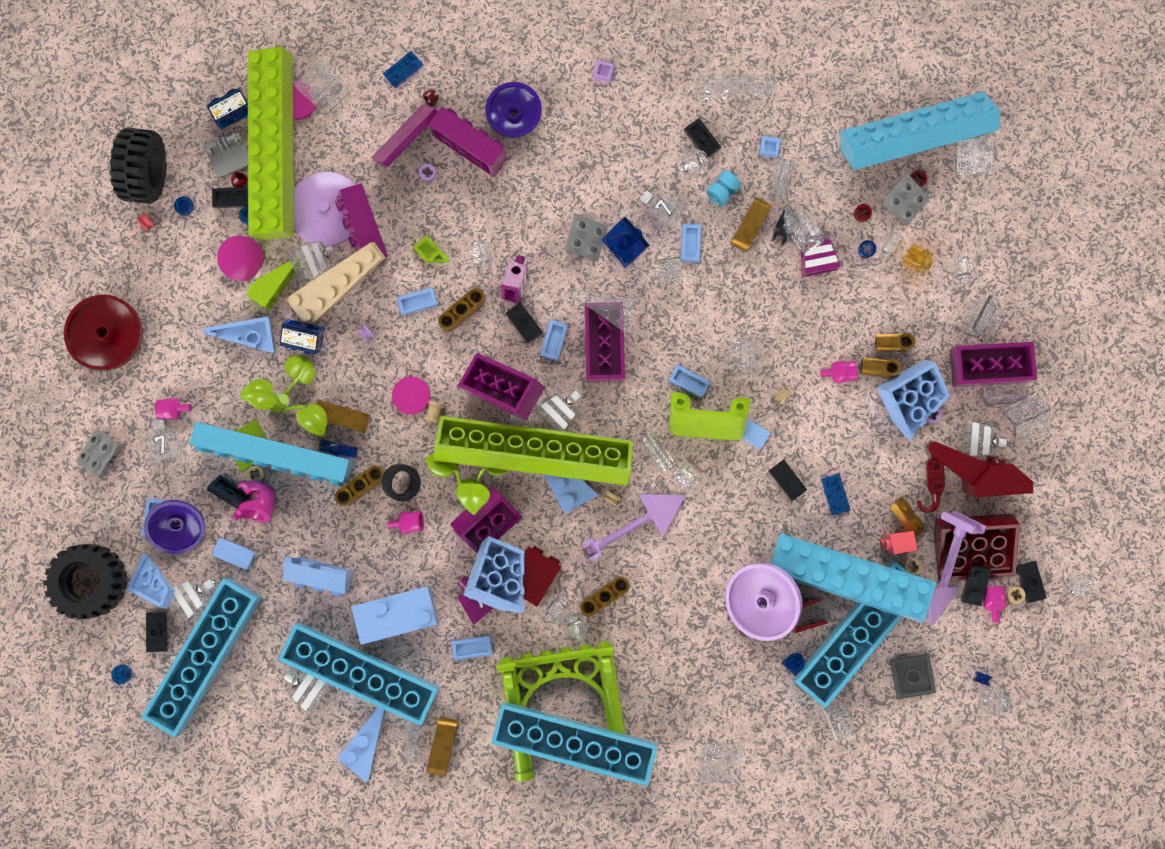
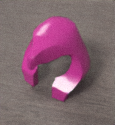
(262, 507)

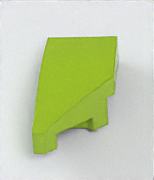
(429, 251)

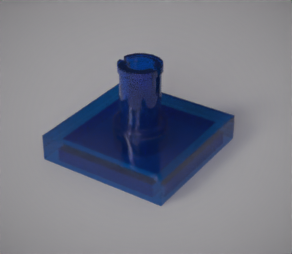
(625, 242)

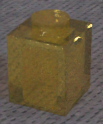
(917, 258)

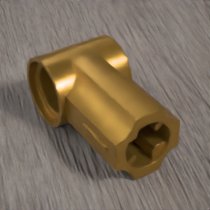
(892, 342)
(877, 367)

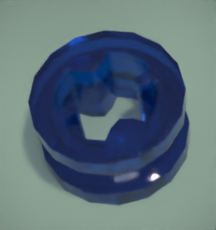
(872, 249)
(982, 678)

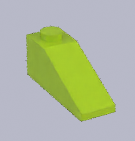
(270, 286)

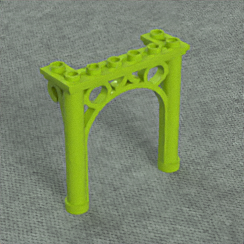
(609, 693)

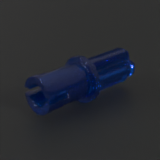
(338, 448)

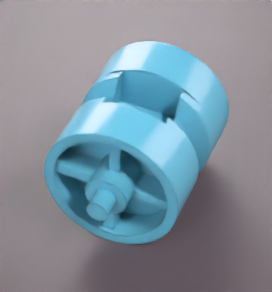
(726, 185)

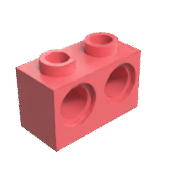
(898, 542)

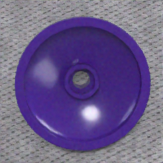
(513, 98)
(172, 536)

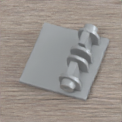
(227, 154)
(905, 199)
(585, 237)
(98, 453)

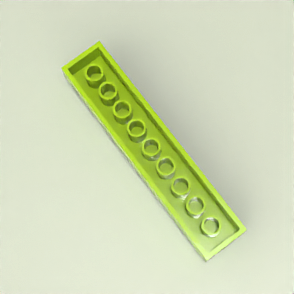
(270, 144)
(533, 450)

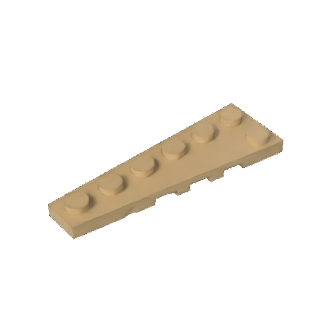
(324, 292)

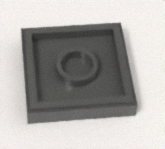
(912, 676)

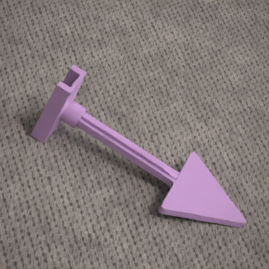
(659, 509)
(943, 593)

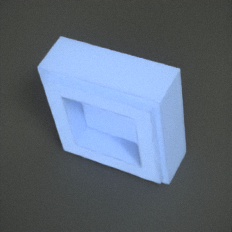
(769, 146)

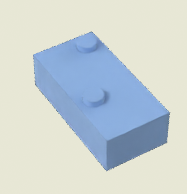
(395, 615)

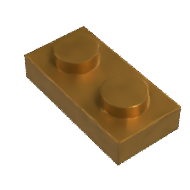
(907, 517)

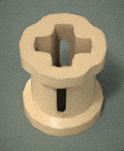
(434, 412)

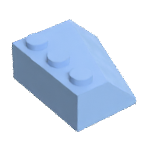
(914, 396)
(317, 575)
(497, 576)

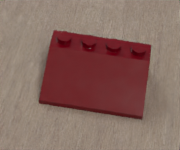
(992, 549)

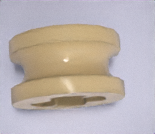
(782, 395)
(255, 468)
(611, 498)
(916, 562)
(1009, 597)

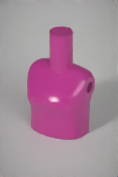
(841, 371)
(170, 408)
(408, 522)
(995, 601)

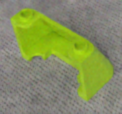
(708, 424)

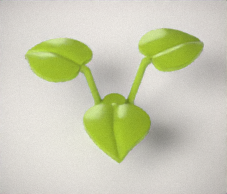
(261, 396)
(469, 492)

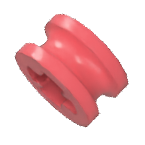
(145, 221)

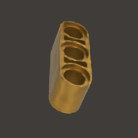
(751, 224)
(465, 301)
(345, 416)
(351, 487)
(614, 594)
(442, 746)

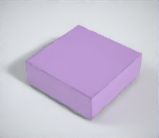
(603, 71)

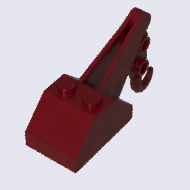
(979, 477)

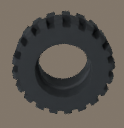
(138, 165)
(60, 577)

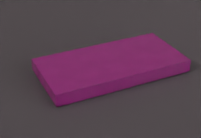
(404, 135)

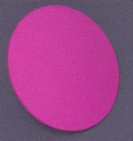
(240, 258)

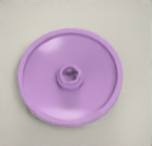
(316, 211)
(763, 601)

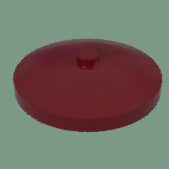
(103, 332)

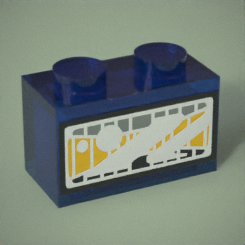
(229, 108)
(301, 336)

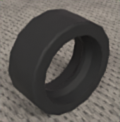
(413, 488)

